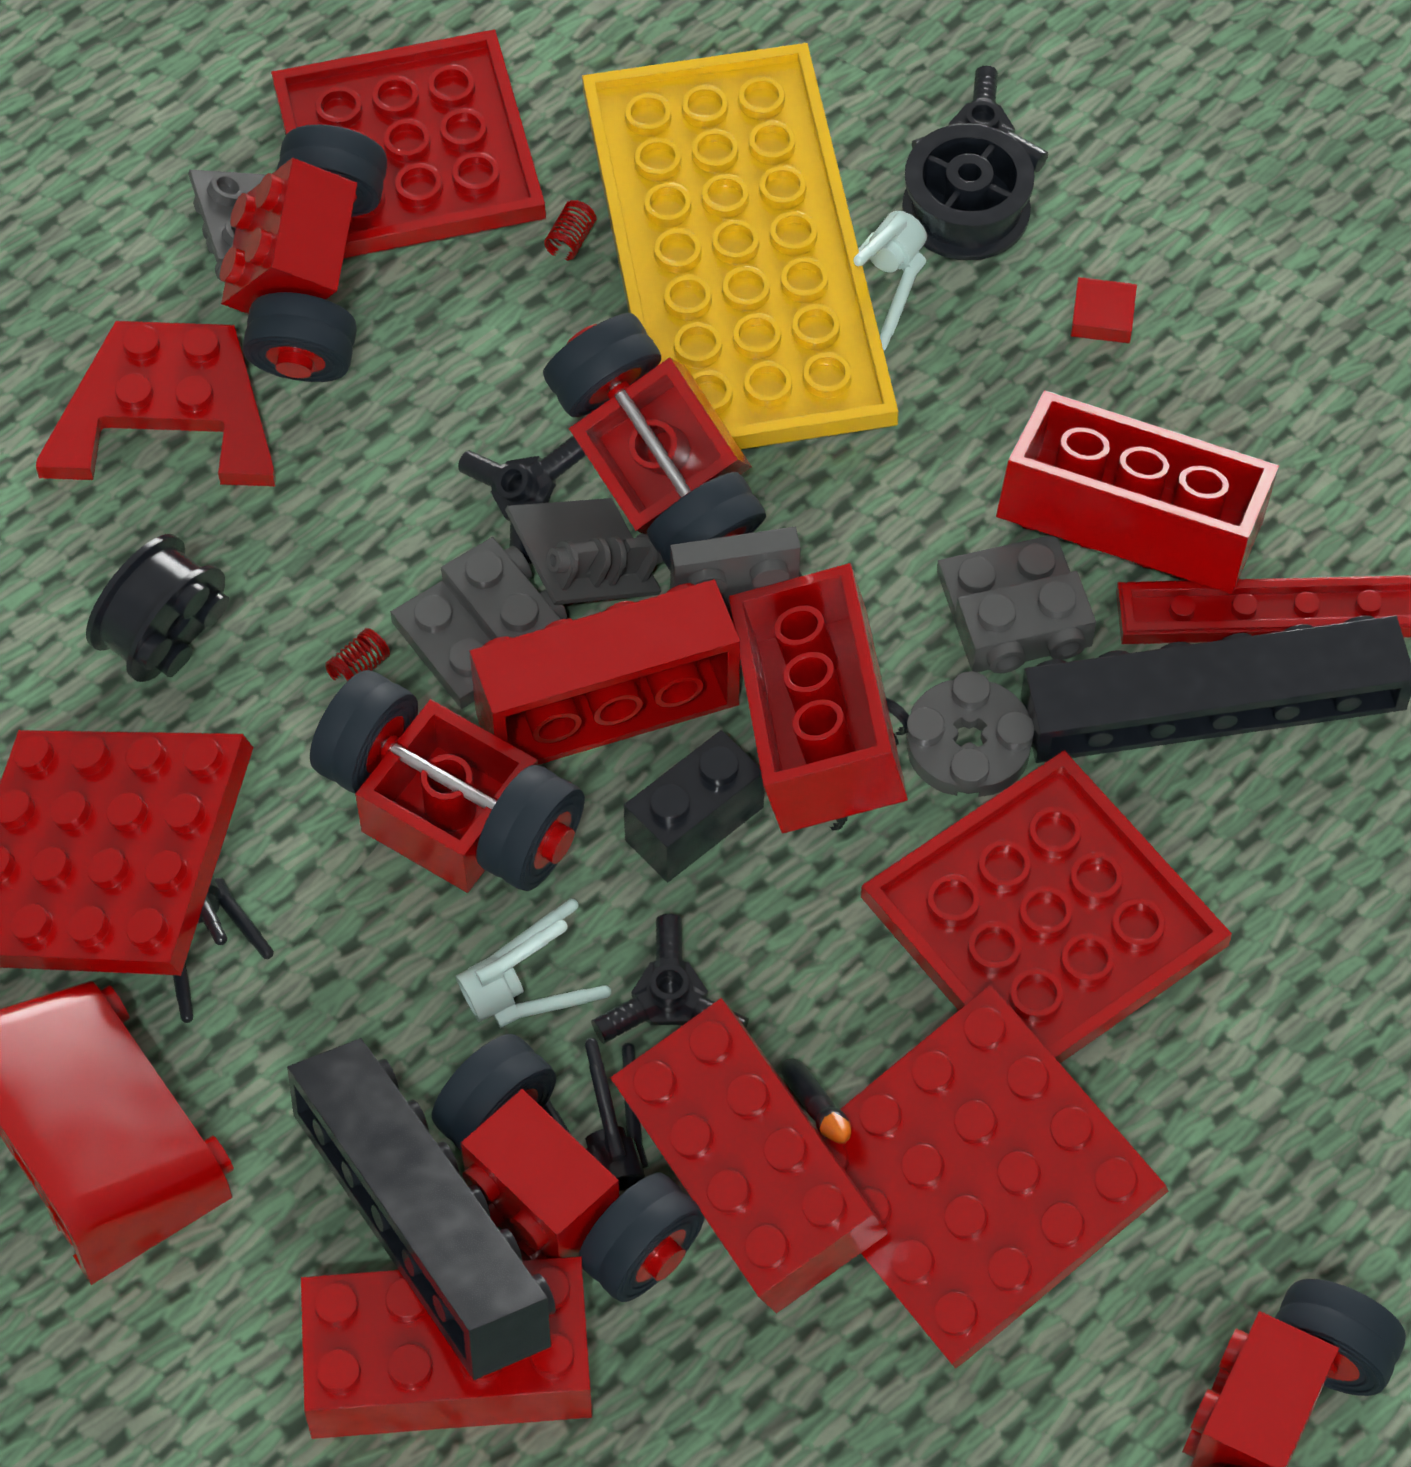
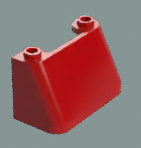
(101, 1129)

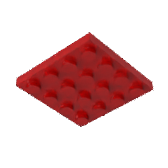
(446, 131)
(112, 845)
(1049, 907)
(986, 1175)

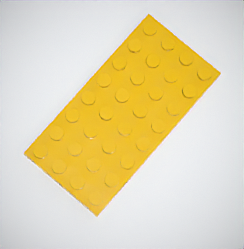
(742, 241)

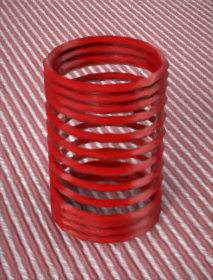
(571, 218)
(363, 640)

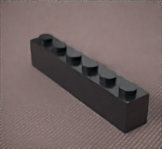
(1217, 687)
(422, 1208)

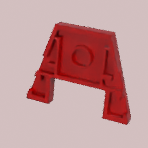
(163, 381)

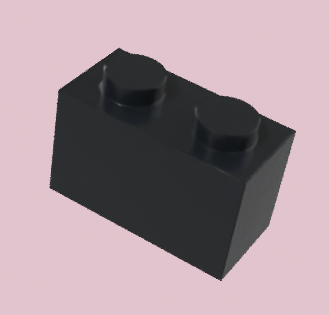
(694, 806)

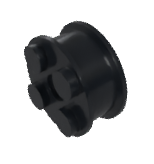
(969, 190)
(156, 608)

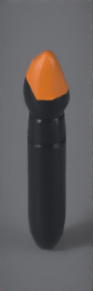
(829, 1120)

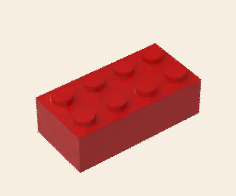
(1136, 491)
(609, 673)
(816, 699)
(748, 1156)
(386, 1367)

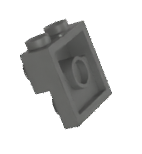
(478, 600)
(1017, 604)

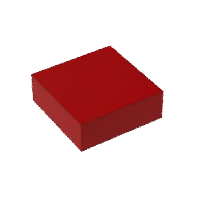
(1104, 310)

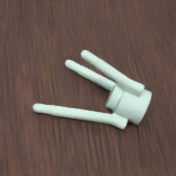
(892, 248)
(493, 983)

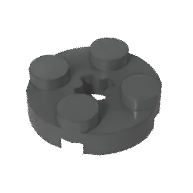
(969, 769)

